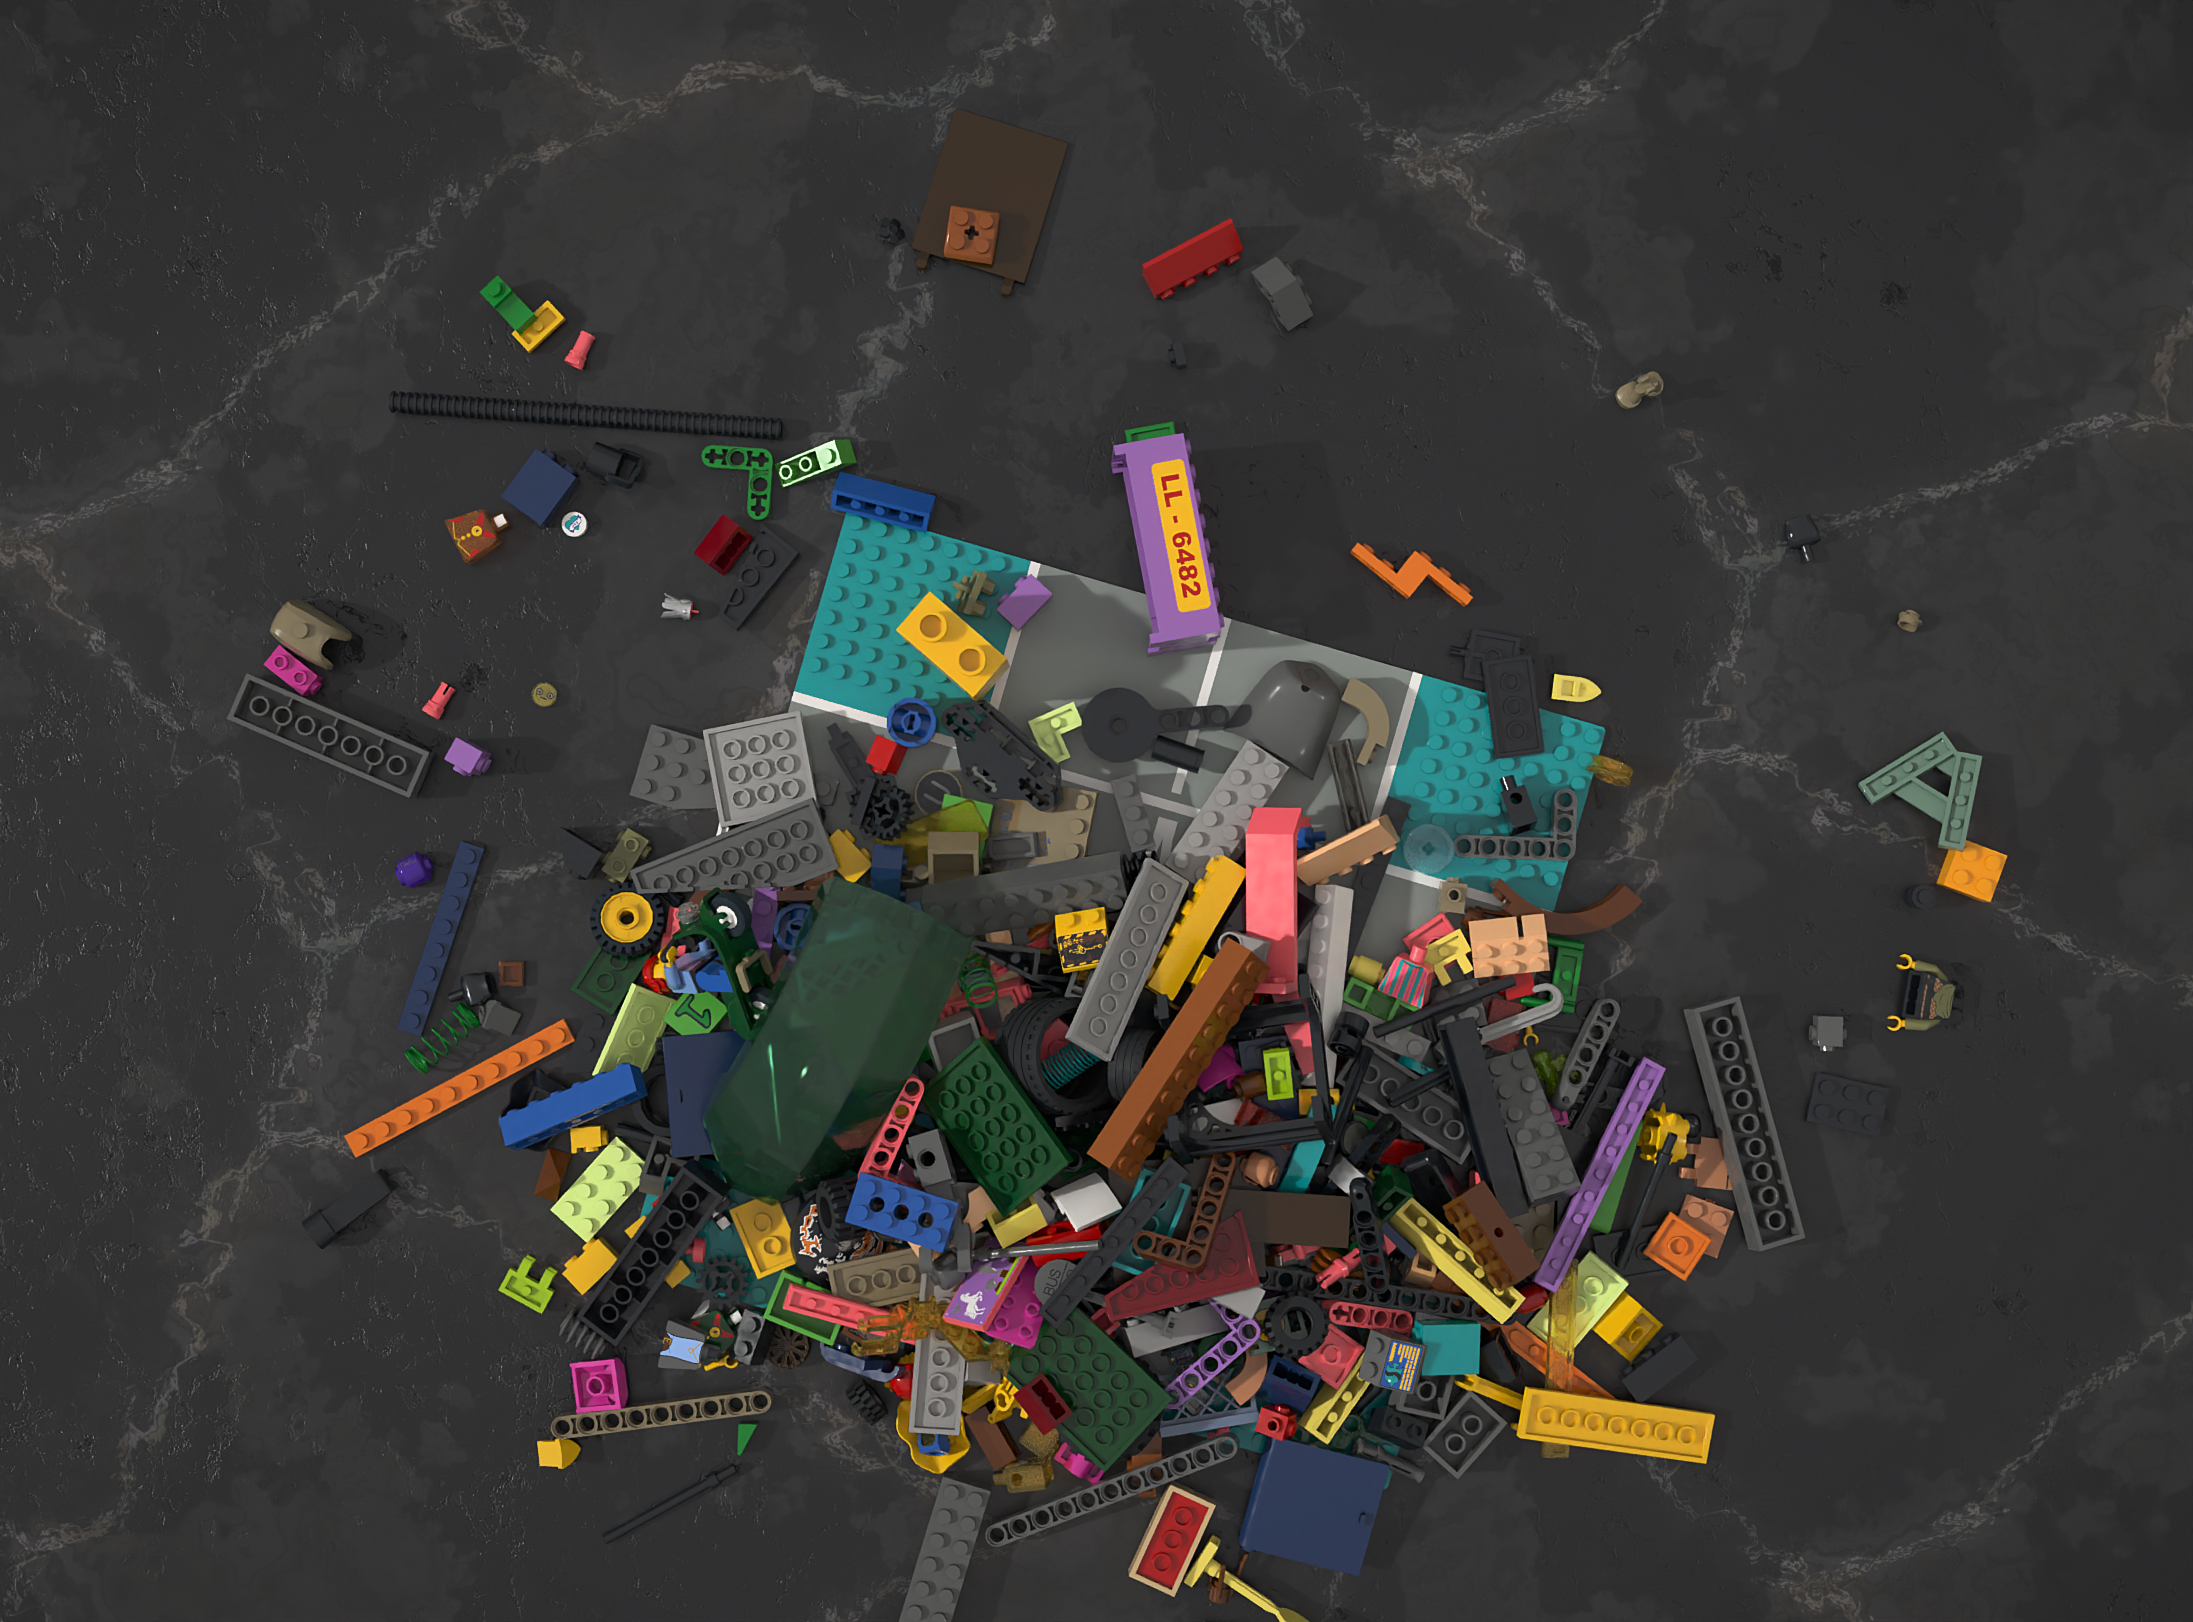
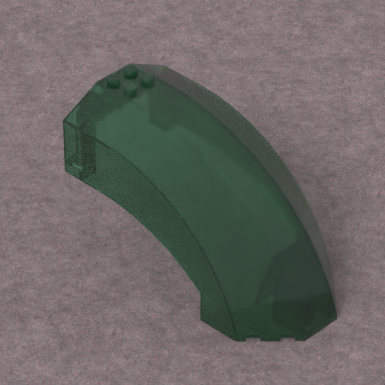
(832, 1042)

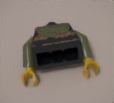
(1927, 997)

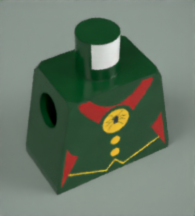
(719, 1326)

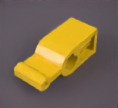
(1004, 1401)

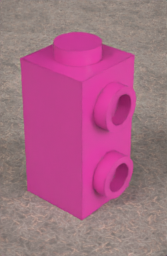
(294, 671)

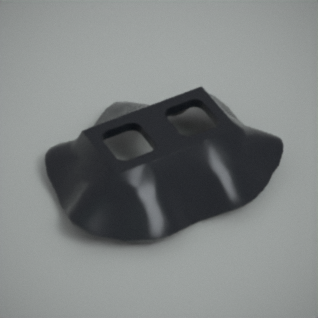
(523, 1092)

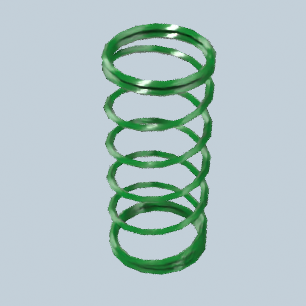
(967, 992)
(470, 1017)

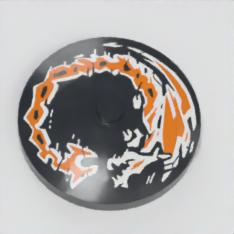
(814, 1251)

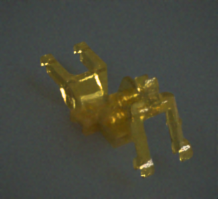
(916, 1321)

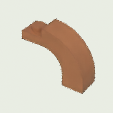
(1249, 1377)

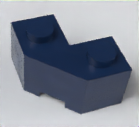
(887, 870)

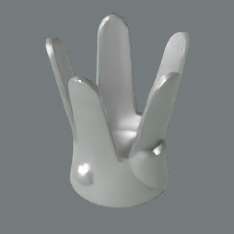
(681, 607)

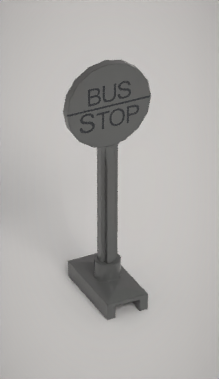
(1055, 1272)

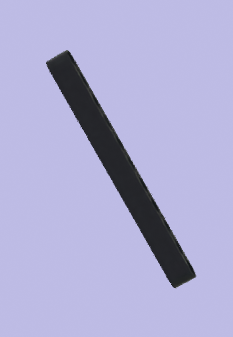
(1392, 1300)

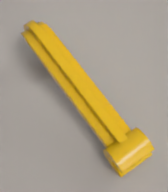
(1492, 1390)

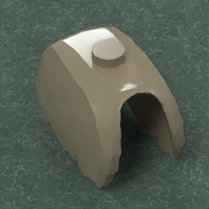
(305, 631)

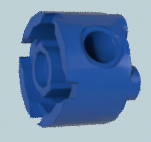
(912, 722)
(788, 924)

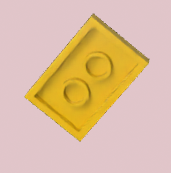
(764, 1236)

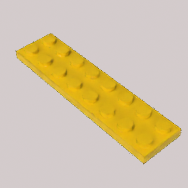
(1615, 1425)

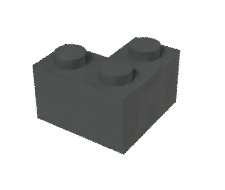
(1284, 292)
(661, 1166)

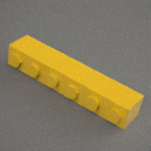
(1195, 925)

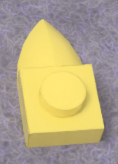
(1573, 688)

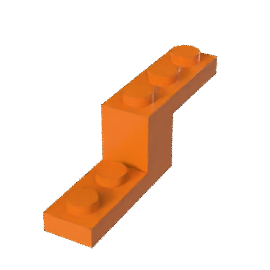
(1412, 573)

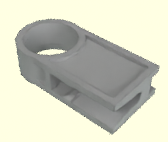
(1258, 946)

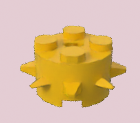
(1654, 1132)

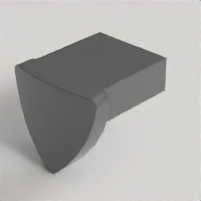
(498, 1017)

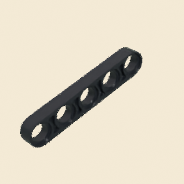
(1367, 1156)

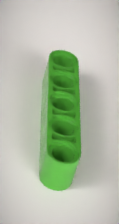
(1607, 1208)

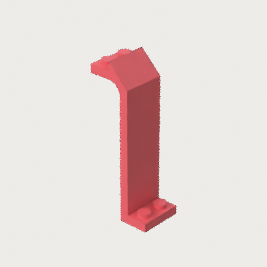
(1273, 891)

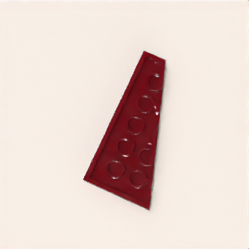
(1163, 1287)

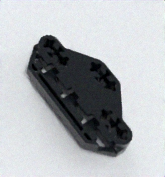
(1002, 763)

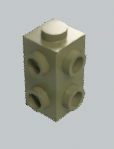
(629, 851)

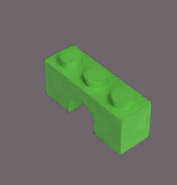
(1374, 1001)

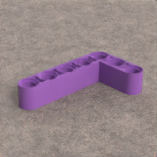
(1218, 1352)

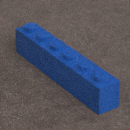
(573, 1106)

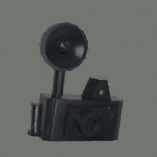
(1430, 1180)

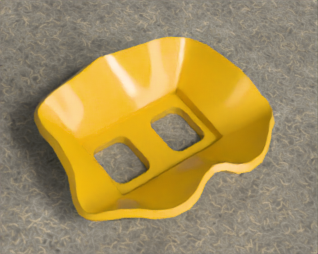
(936, 1464)

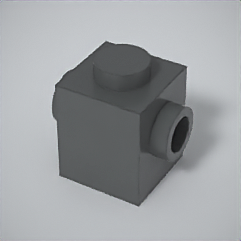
(1827, 1032)

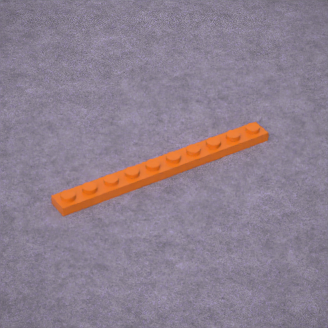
(460, 1088)
(1525, 1343)

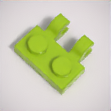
(526, 1289)

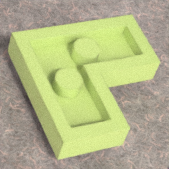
(1050, 726)

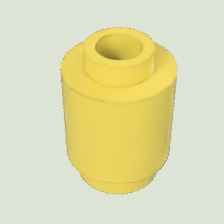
(1366, 970)

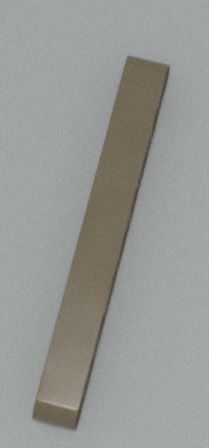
(673, 1405)

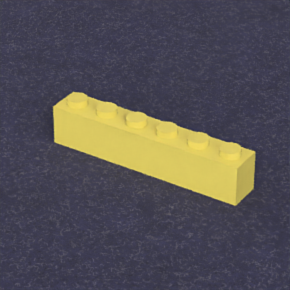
(1453, 1259)

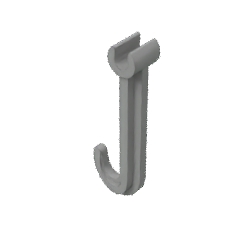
(1525, 1018)

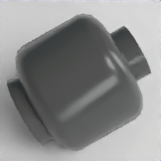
(946, 1271)

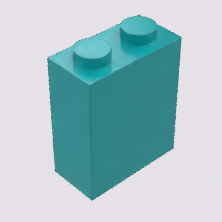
(1451, 1346)

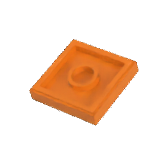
(1677, 1246)

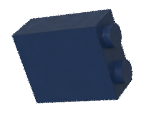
(541, 487)
(1288, 1385)

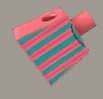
(1409, 977)

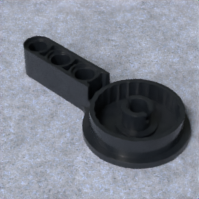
(1141, 721)

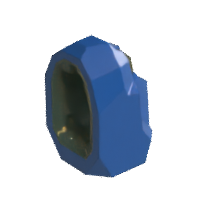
(933, 1444)

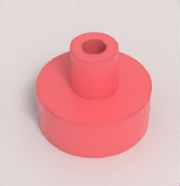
(698, 1250)

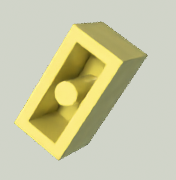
(1017, 1224)

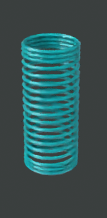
(1067, 1074)

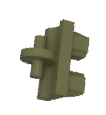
(969, 590)

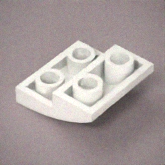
(1086, 1201)

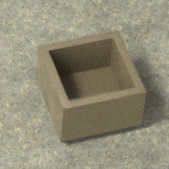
(952, 856)

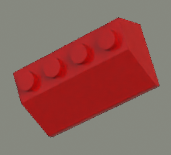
(1193, 259)

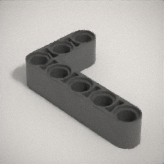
(1525, 843)

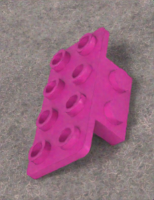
(1018, 1315)

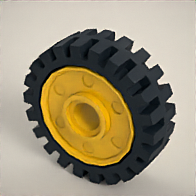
(622, 938)

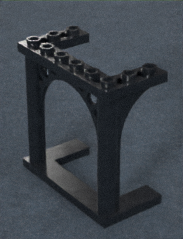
(1319, 1127)

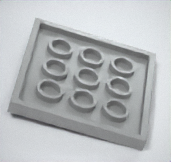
(759, 767)

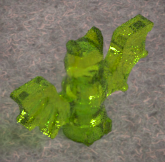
(1547, 1068)

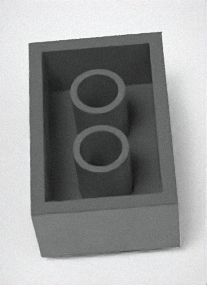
(1464, 1432)

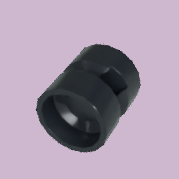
(1348, 1034)

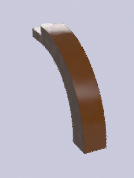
(1606, 912)

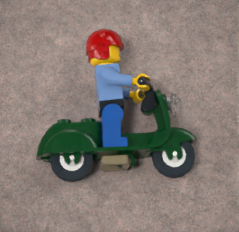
(733, 968)

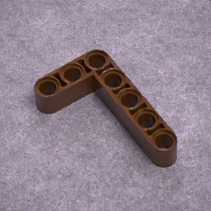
(1200, 1222)

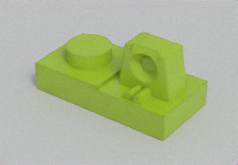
(1278, 1073)

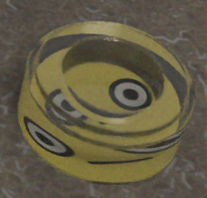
(544, 694)

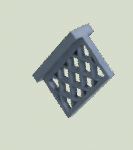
(1211, 1420)

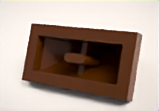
(553, 1174)

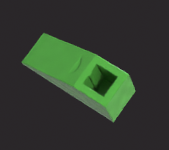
(816, 462)

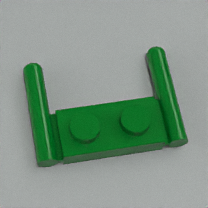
(1565, 973)

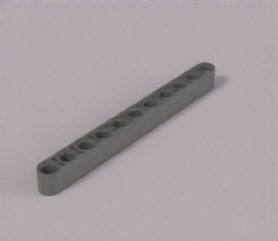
(1103, 1497)

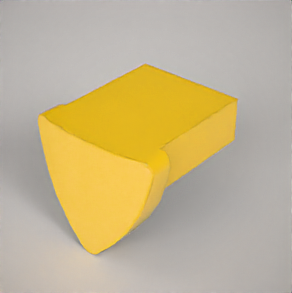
(557, 1452)

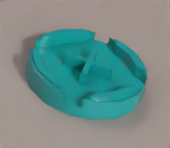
(1414, 1066)

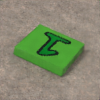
(696, 1014)

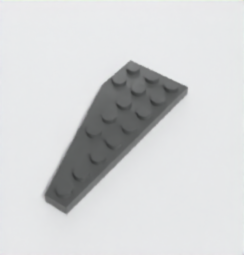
(678, 774)
(761, 854)

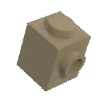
(1452, 896)

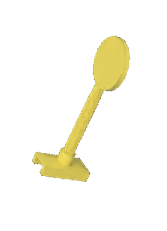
(1207, 1564)

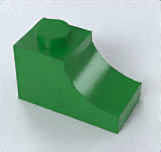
(508, 305)

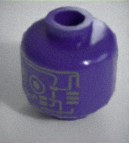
(414, 870)

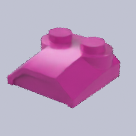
(599, 1384)

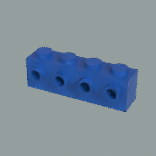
(882, 502)

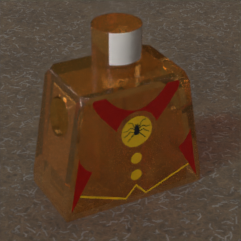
(476, 533)

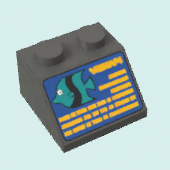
(1392, 1361)

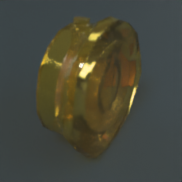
(1610, 770)

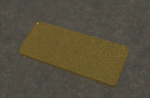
(955, 818)

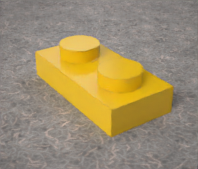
(547, 322)

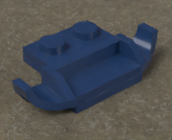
(867, 1366)

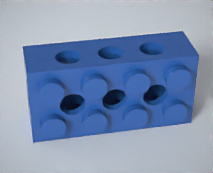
(862, 1212)

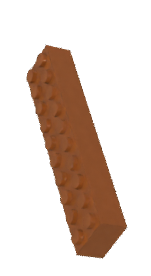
(1179, 1059)

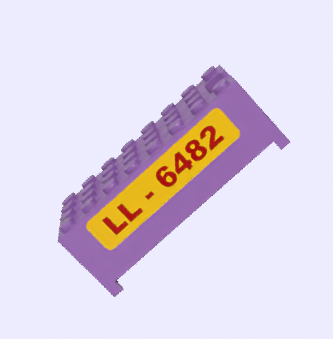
(1170, 543)

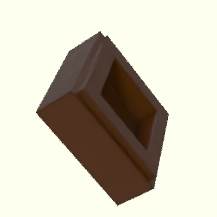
(511, 973)

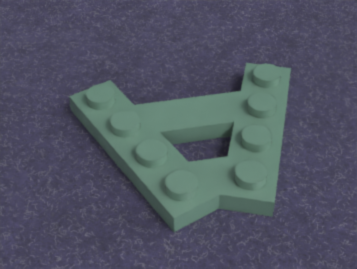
(1951, 811)

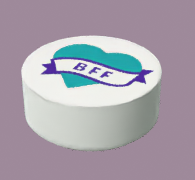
(574, 524)

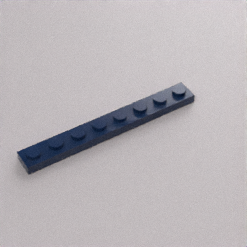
(441, 938)

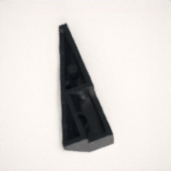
(1034, 963)

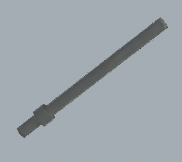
(986, 1253)

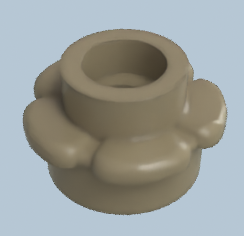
(1909, 620)

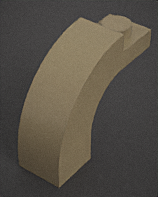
(1375, 714)

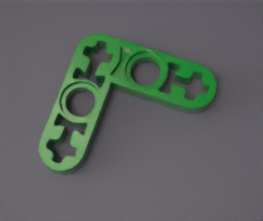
(755, 472)

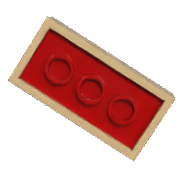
(1172, 1538)

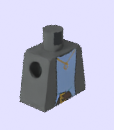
(685, 1346)

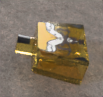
(1034, 1473)

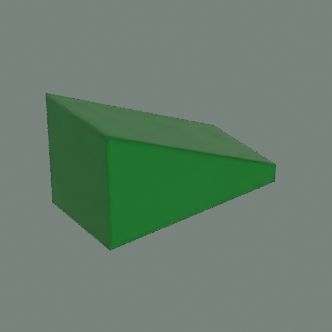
(745, 1430)

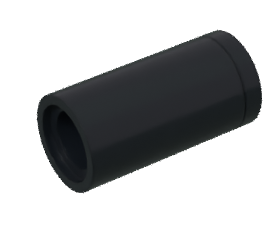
(1177, 754)

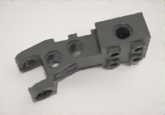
(939, 1181)

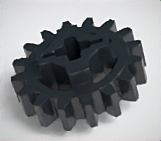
(890, 813)
(730, 1291)

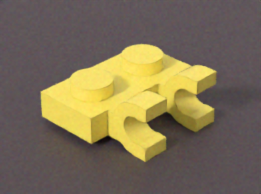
(1446, 950)

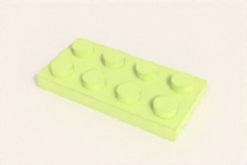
(635, 1030)
(600, 1189)
(1596, 1290)

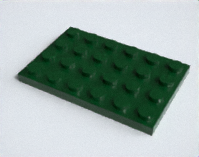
(994, 1126)
(1097, 1380)

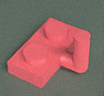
(1292, 1251)

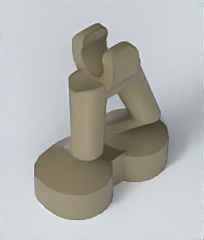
(1631, 394)

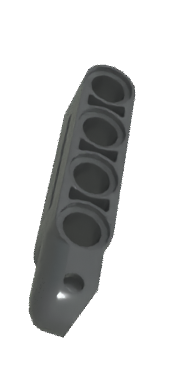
(1565, 1089)

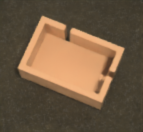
(1501, 951)

